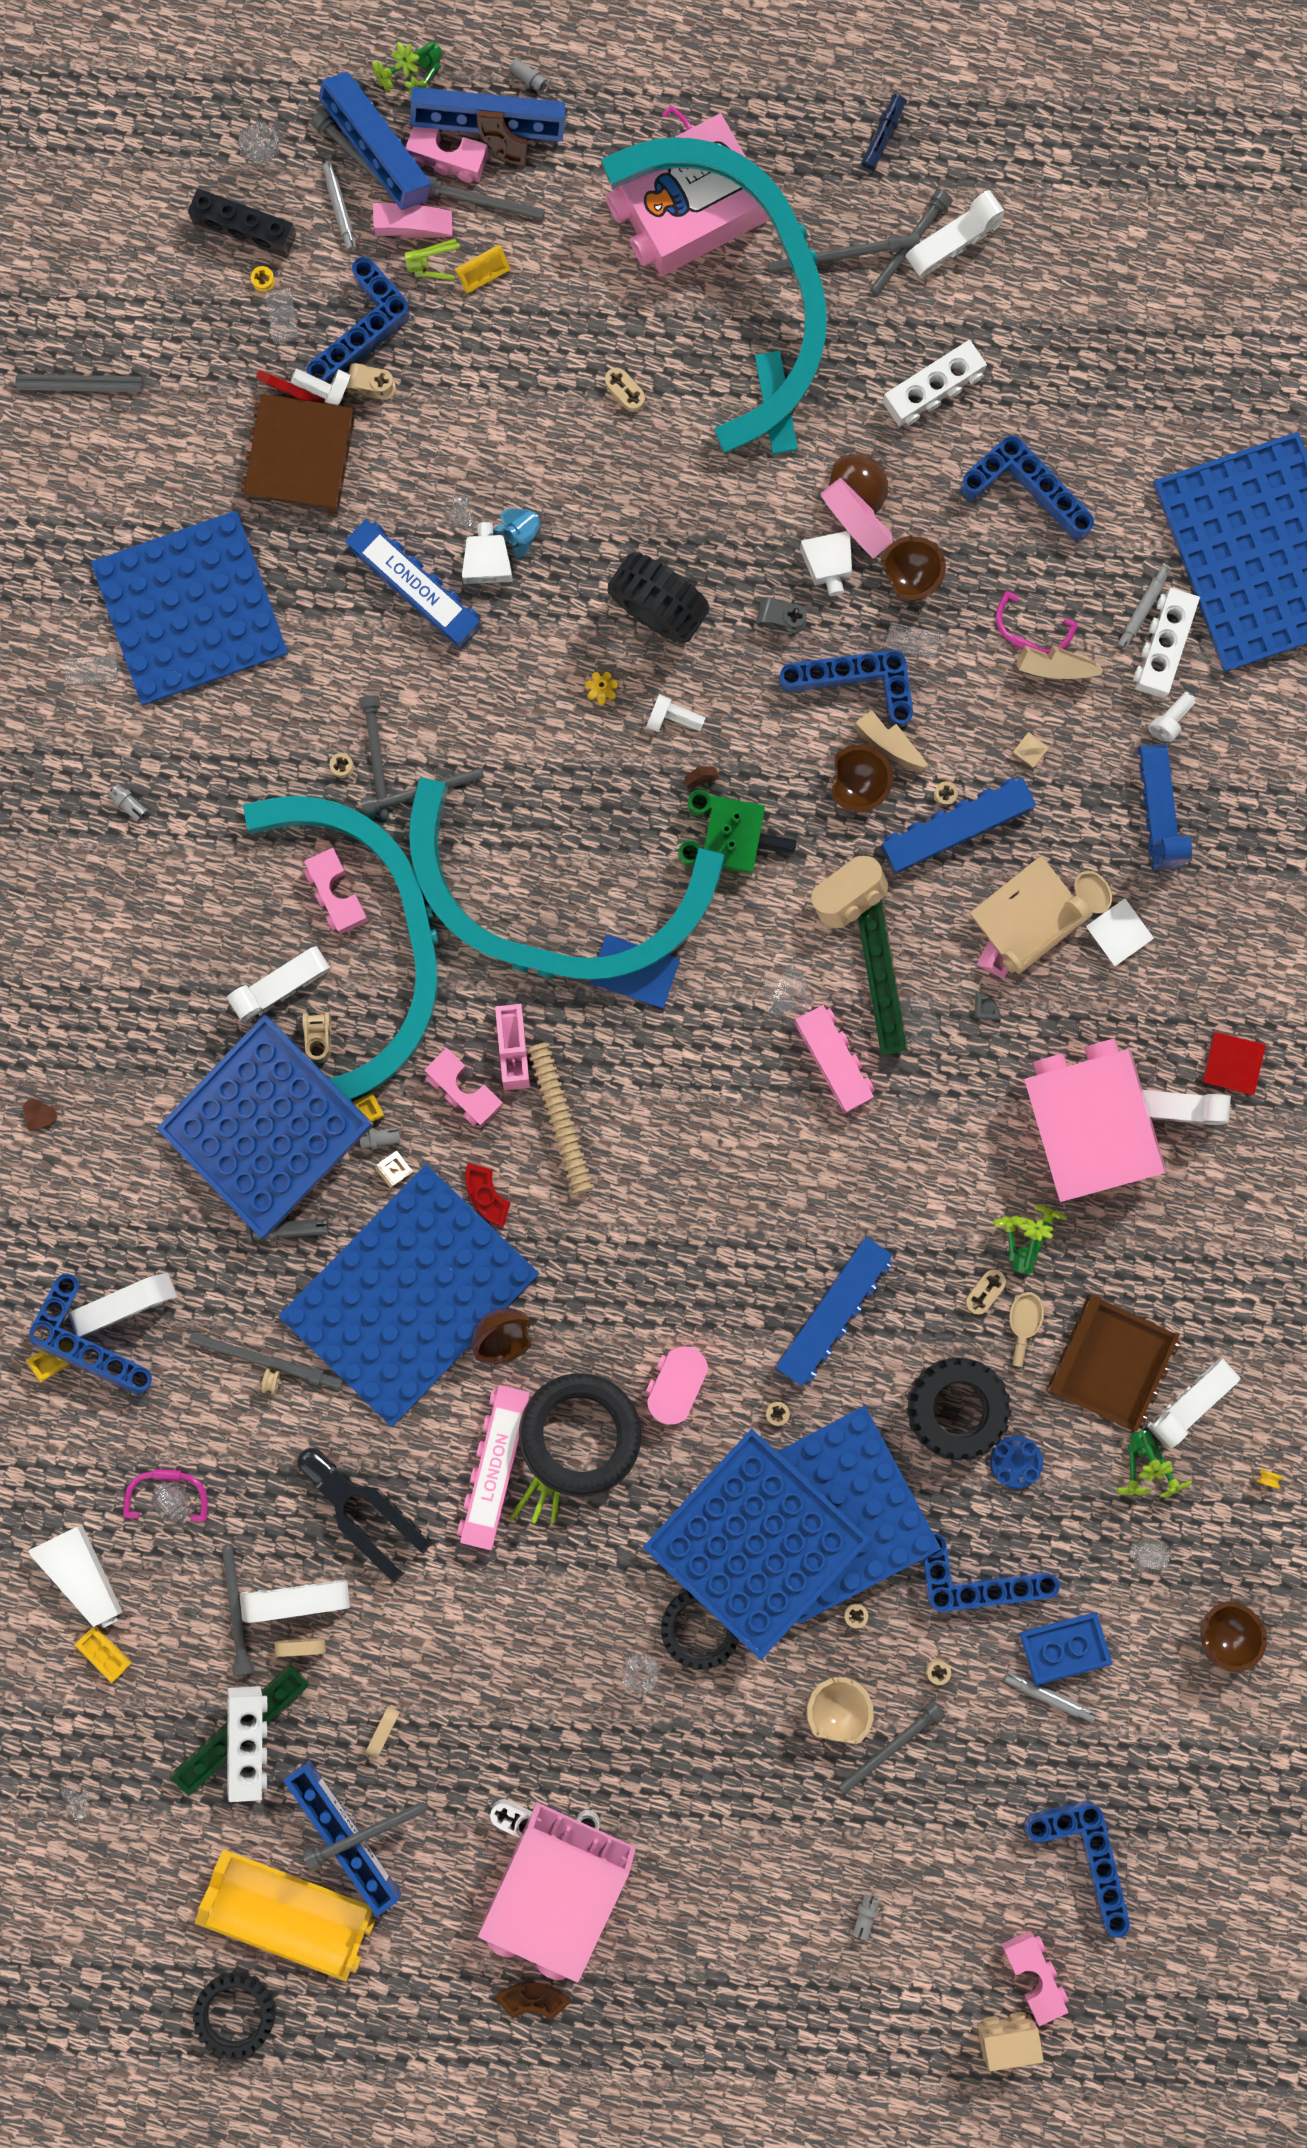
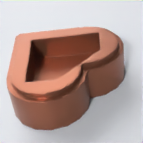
(701, 776)
(38, 1115)

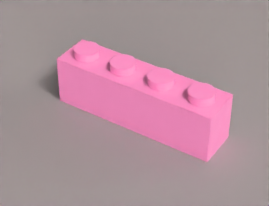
(834, 1059)

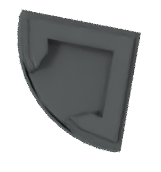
(986, 1008)

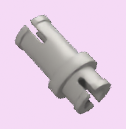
(530, 77)
(124, 800)
(380, 1137)
(866, 1916)

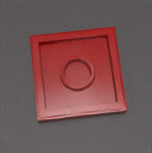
(1233, 1063)

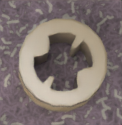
(349, 767)
(951, 799)
(270, 1382)
(785, 1416)
(855, 1624)
(943, 1665)

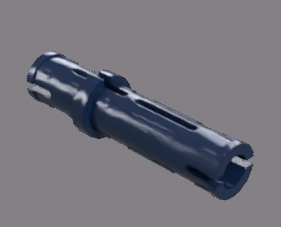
(895, 107)

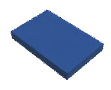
(647, 985)
(1065, 1648)

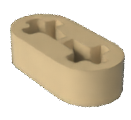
(620, 393)
(980, 1288)
(300, 1647)
(382, 1732)

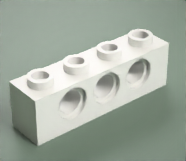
(963, 358)
(1183, 607)
(246, 1785)

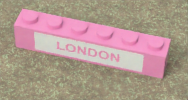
(494, 1469)

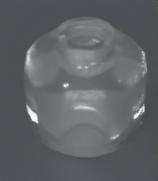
(171, 1501)
(1150, 1556)

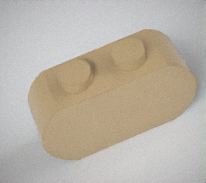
(849, 892)

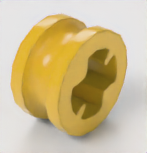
(256, 273)
(1269, 1479)

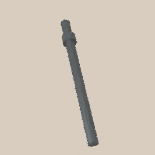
(893, 244)
(314, 1376)

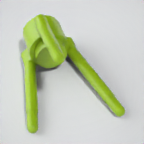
(417, 259)
(545, 1490)

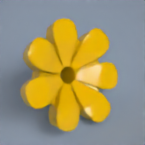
(601, 692)

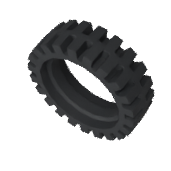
(678, 1653)
(211, 2038)

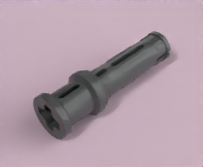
(292, 1229)

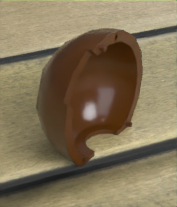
(864, 477)
(914, 567)
(861, 778)
(501, 1336)
(1233, 1636)

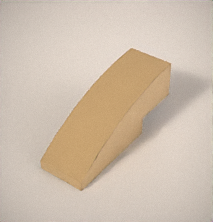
(1056, 664)
(890, 742)

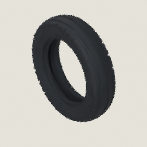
(546, 1468)

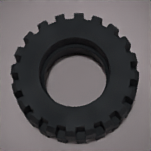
(658, 597)
(994, 1401)

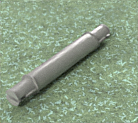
(339, 206)
(1143, 607)
(1050, 1697)

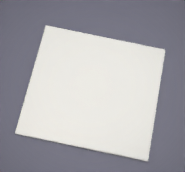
(1119, 932)

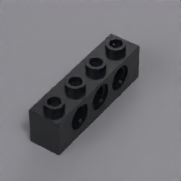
(242, 222)

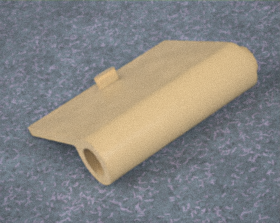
(1032, 919)

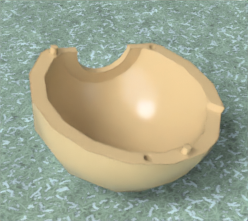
(840, 1711)

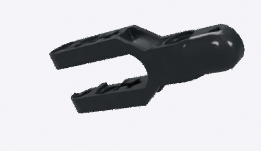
(339, 1489)

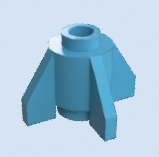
(518, 529)

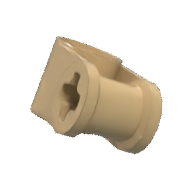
(366, 382)
(316, 1031)

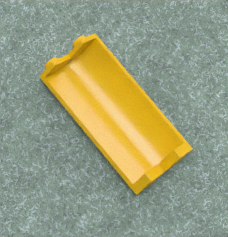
(285, 1915)

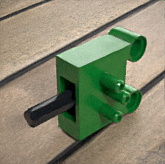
(734, 832)

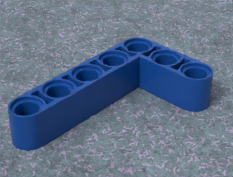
(363, 329)
(1031, 482)
(857, 675)
(1165, 845)
(81, 1346)
(980, 1587)
(1094, 1855)

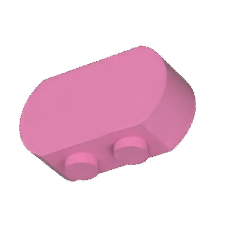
(676, 1384)

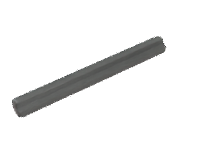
(79, 383)

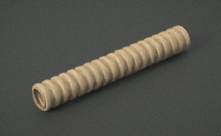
(560, 1118)

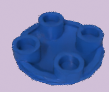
(1016, 1462)

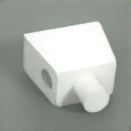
(486, 558)
(828, 560)

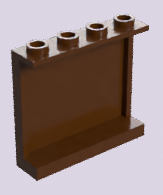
(298, 452)
(1113, 1363)

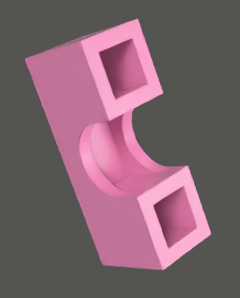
(465, 162)
(324, 871)
(445, 1073)
(1046, 1999)

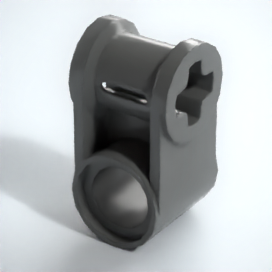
(778, 615)

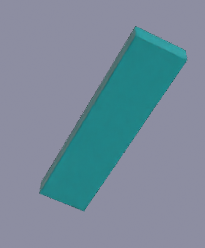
(770, 378)

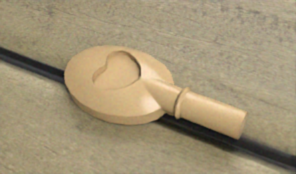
(1094, 891)
(1025, 1321)

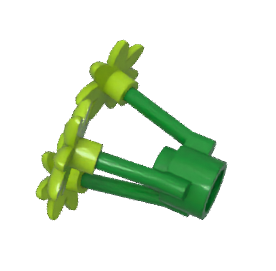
(427, 57)
(1025, 1257)
(1145, 1446)

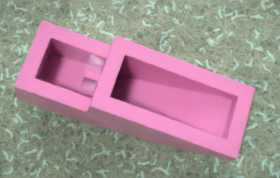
(412, 222)
(857, 518)
(512, 1047)

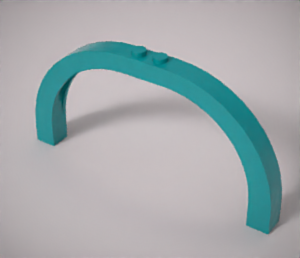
(711, 157)
(312, 811)
(426, 863)

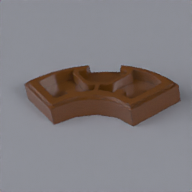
(500, 139)
(532, 1998)

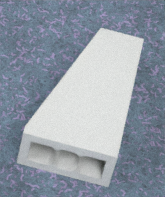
(79, 1575)

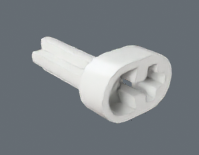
(330, 392)
(664, 708)
(1166, 727)

